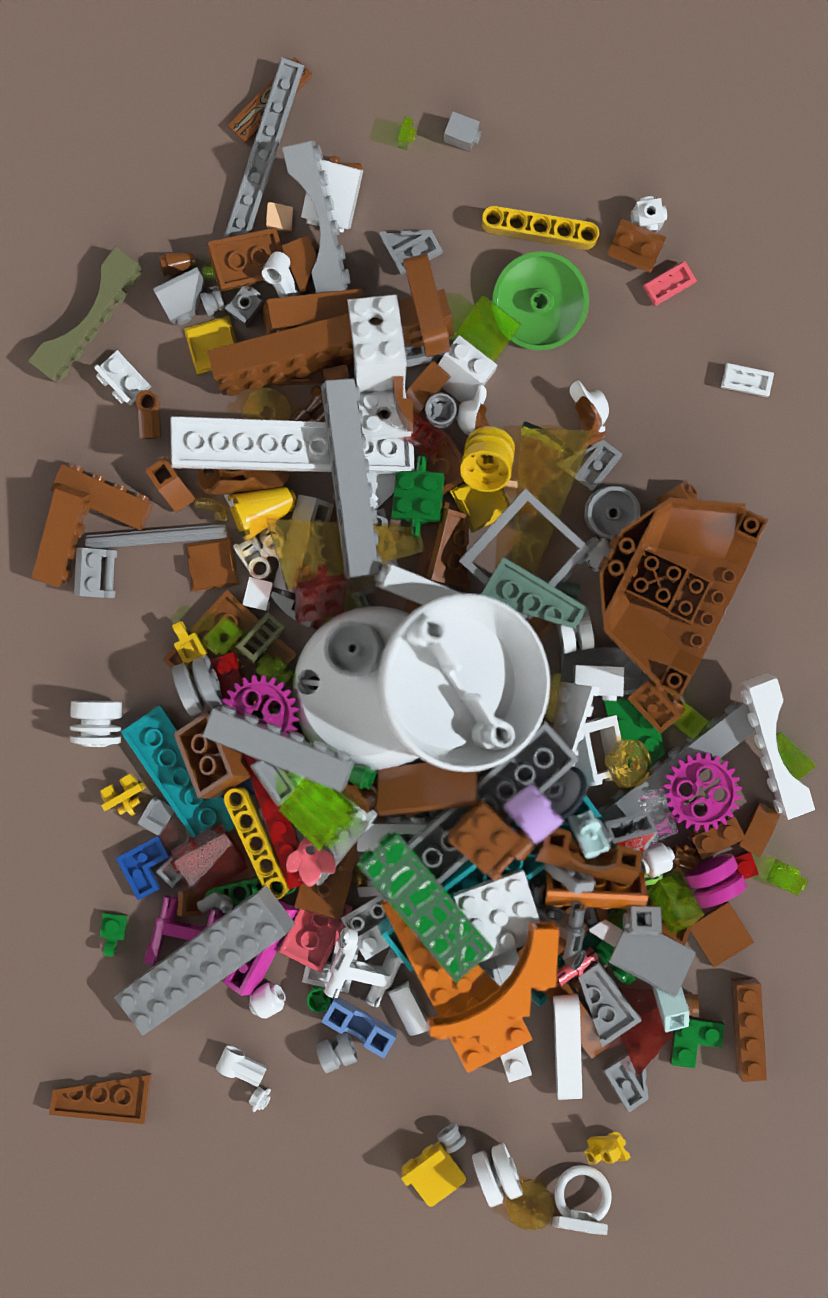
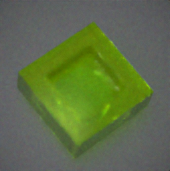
(407, 133)

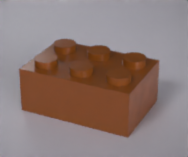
(210, 764)

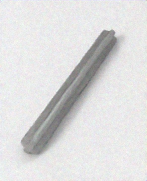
(156, 536)

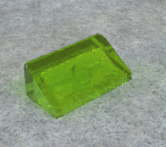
(793, 758)

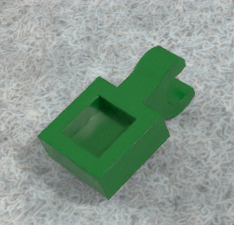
(113, 928)

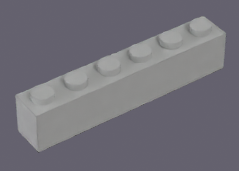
(279, 748)

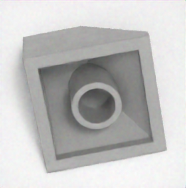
(181, 296)

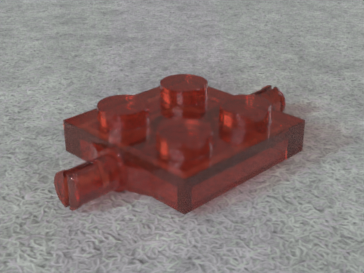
(320, 597)

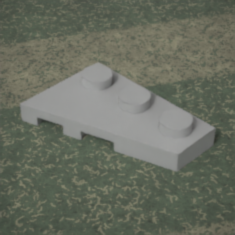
(608, 1005)

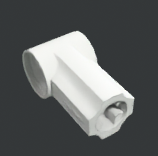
(278, 274)
(235, 1064)

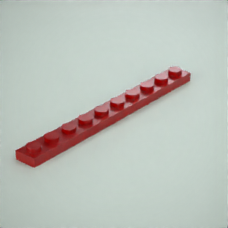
(280, 828)

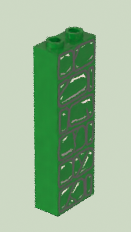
(424, 906)

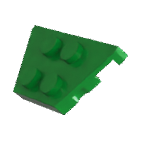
(635, 727)

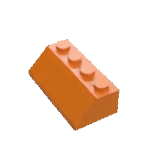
(605, 893)

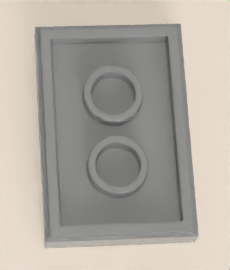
(653, 960)

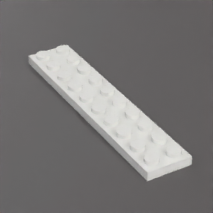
(272, 446)

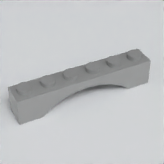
(305, 166)

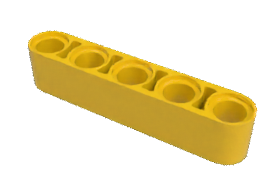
(551, 223)
(247, 833)

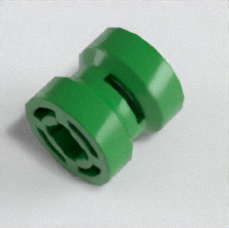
(318, 1003)

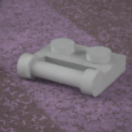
(89, 572)

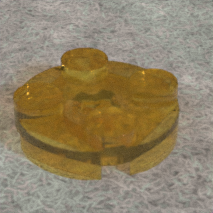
(267, 397)
(618, 767)
(538, 1216)

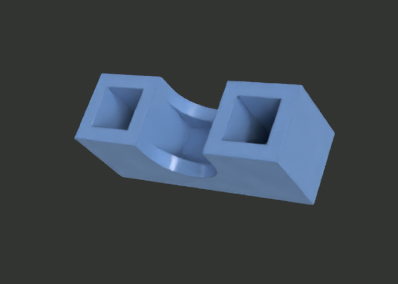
(348, 1018)

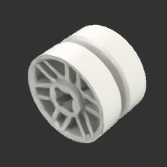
(582, 633)

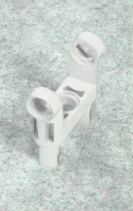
(345, 968)

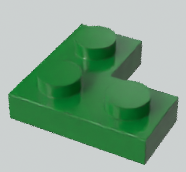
(687, 1039)

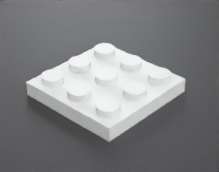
(500, 910)

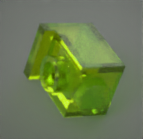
(224, 626)
(273, 669)
(787, 878)

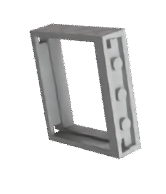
(561, 575)

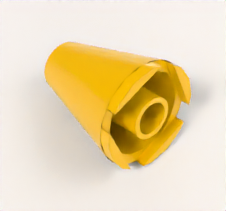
(255, 507)

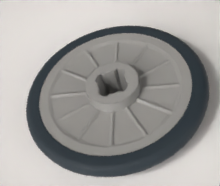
(567, 792)

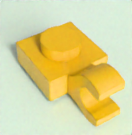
(189, 645)

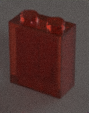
(208, 859)

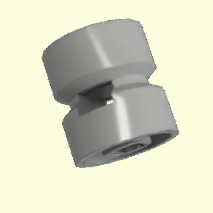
(440, 410)
(336, 1052)

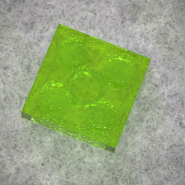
(488, 328)

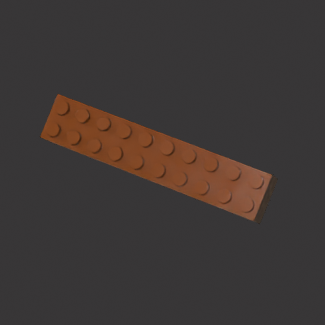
(303, 350)

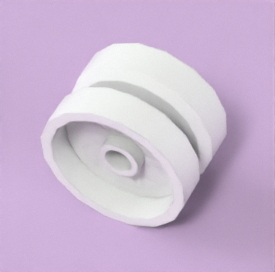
(500, 1173)

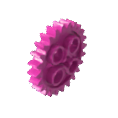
(240, 702)
(689, 773)

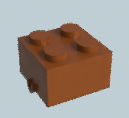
(484, 835)

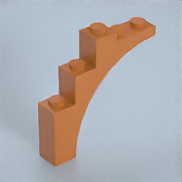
(512, 999)

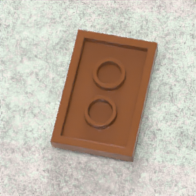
(241, 258)

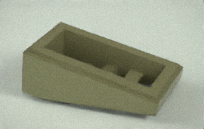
(240, 647)

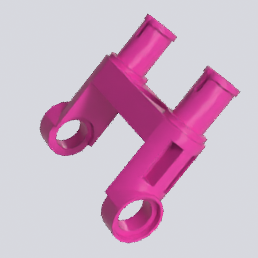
(167, 925)

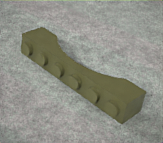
(117, 276)

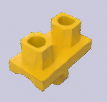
(131, 788)
(606, 1149)

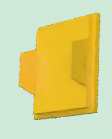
(207, 337)
(480, 506)

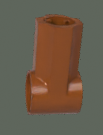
(148, 417)

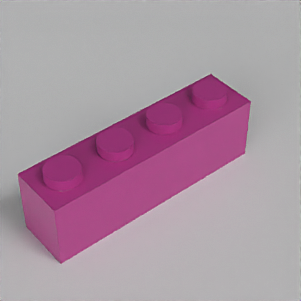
(250, 975)

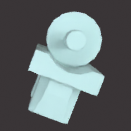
(589, 834)

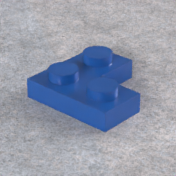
(137, 866)

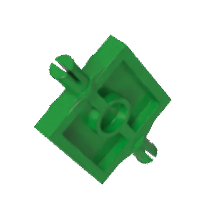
(418, 496)

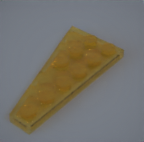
(547, 470)
(306, 545)

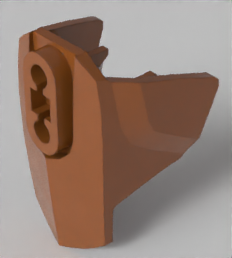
(240, 481)

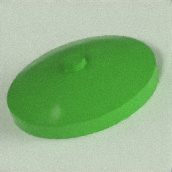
(545, 297)

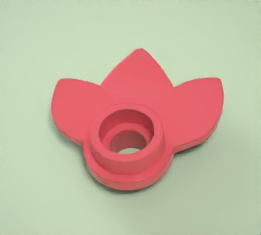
(310, 865)

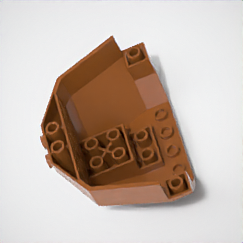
(674, 582)

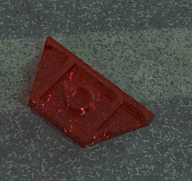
(647, 1036)

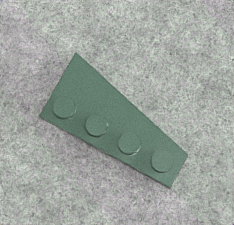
(532, 595)

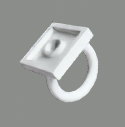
(581, 1220)

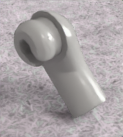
(216, 900)

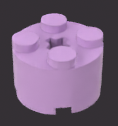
(533, 814)

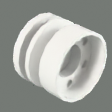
(95, 722)

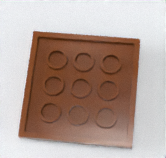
(243, 618)

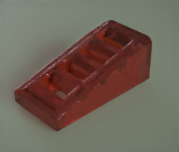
(431, 431)

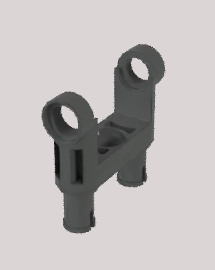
(570, 925)

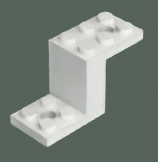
(377, 358)

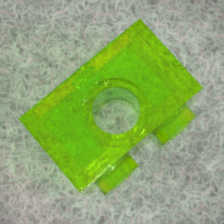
(676, 903)

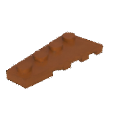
(106, 1100)

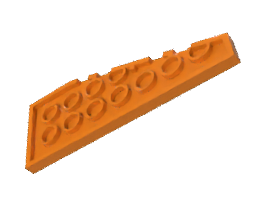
(455, 997)

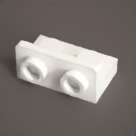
(122, 378)

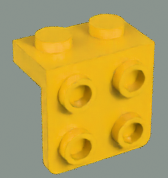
(433, 1174)

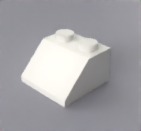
(467, 370)

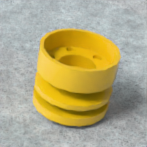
(487, 459)

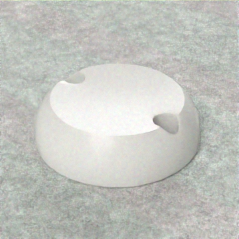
(463, 682)
(347, 708)

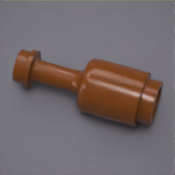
(518, 851)

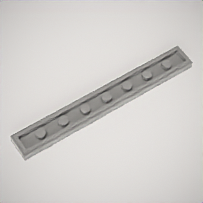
(264, 148)

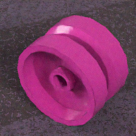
(716, 881)

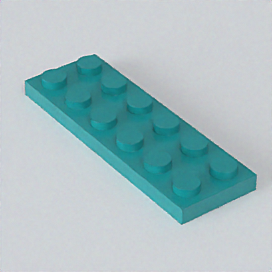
(159, 753)

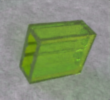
(319, 813)

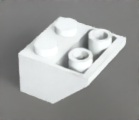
(365, 922)

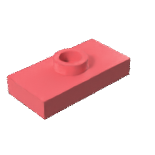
(669, 283)

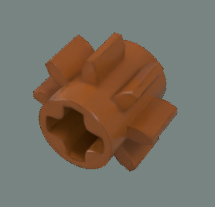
(684, 858)

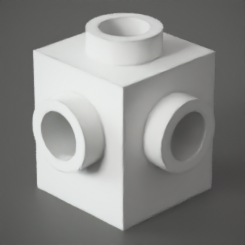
(640, 214)

